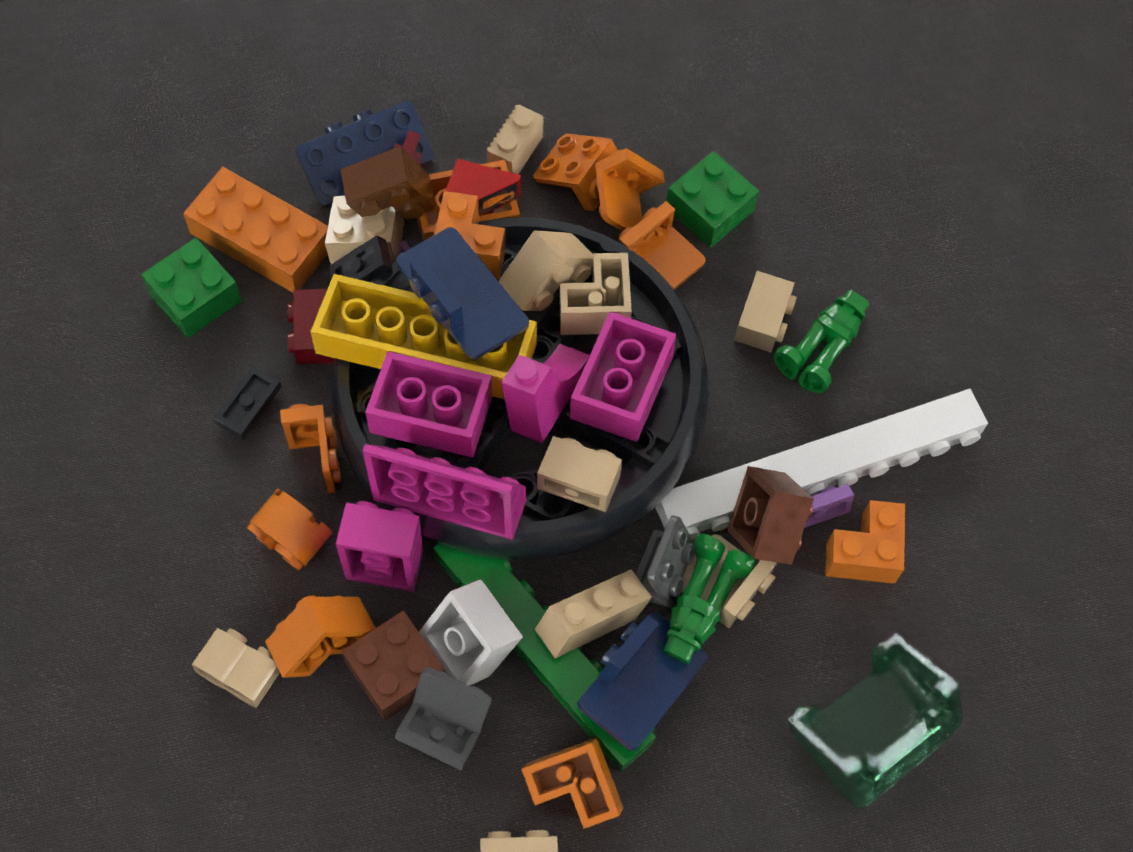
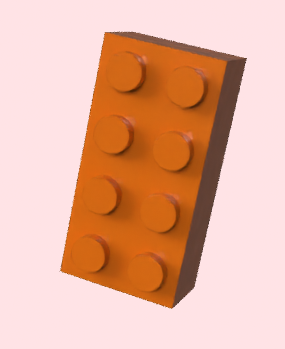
(258, 229)

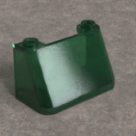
(881, 722)

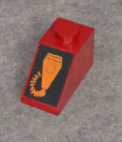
(491, 185)

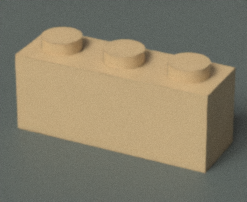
(592, 613)

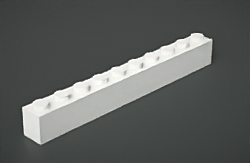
(835, 459)

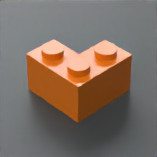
(462, 213)
(875, 551)
(315, 631)
(579, 772)

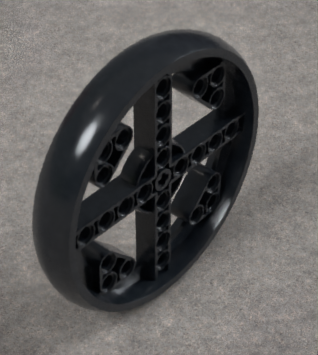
(647, 472)

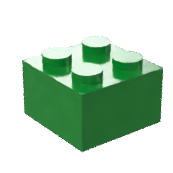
(712, 199)
(191, 287)

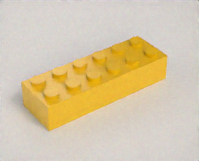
(368, 319)

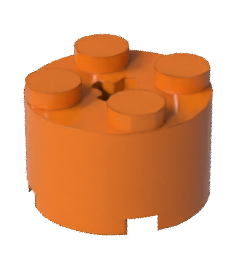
(289, 529)

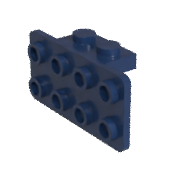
(356, 142)
(462, 293)
(638, 683)

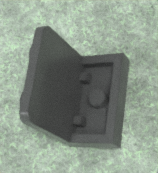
(666, 561)
(444, 718)

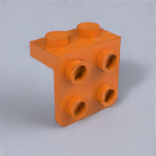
(573, 165)
(619, 184)
(663, 245)
(310, 427)

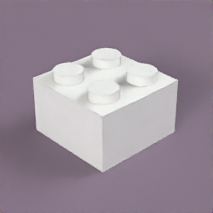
(470, 633)

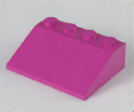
(445, 490)

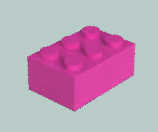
(622, 376)
(429, 404)
(380, 546)

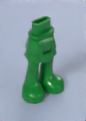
(837, 328)
(693, 617)

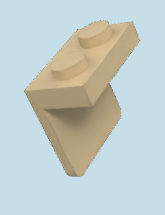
(738, 602)

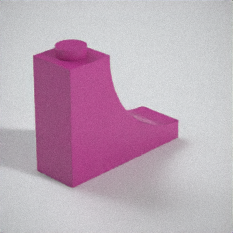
(540, 391)

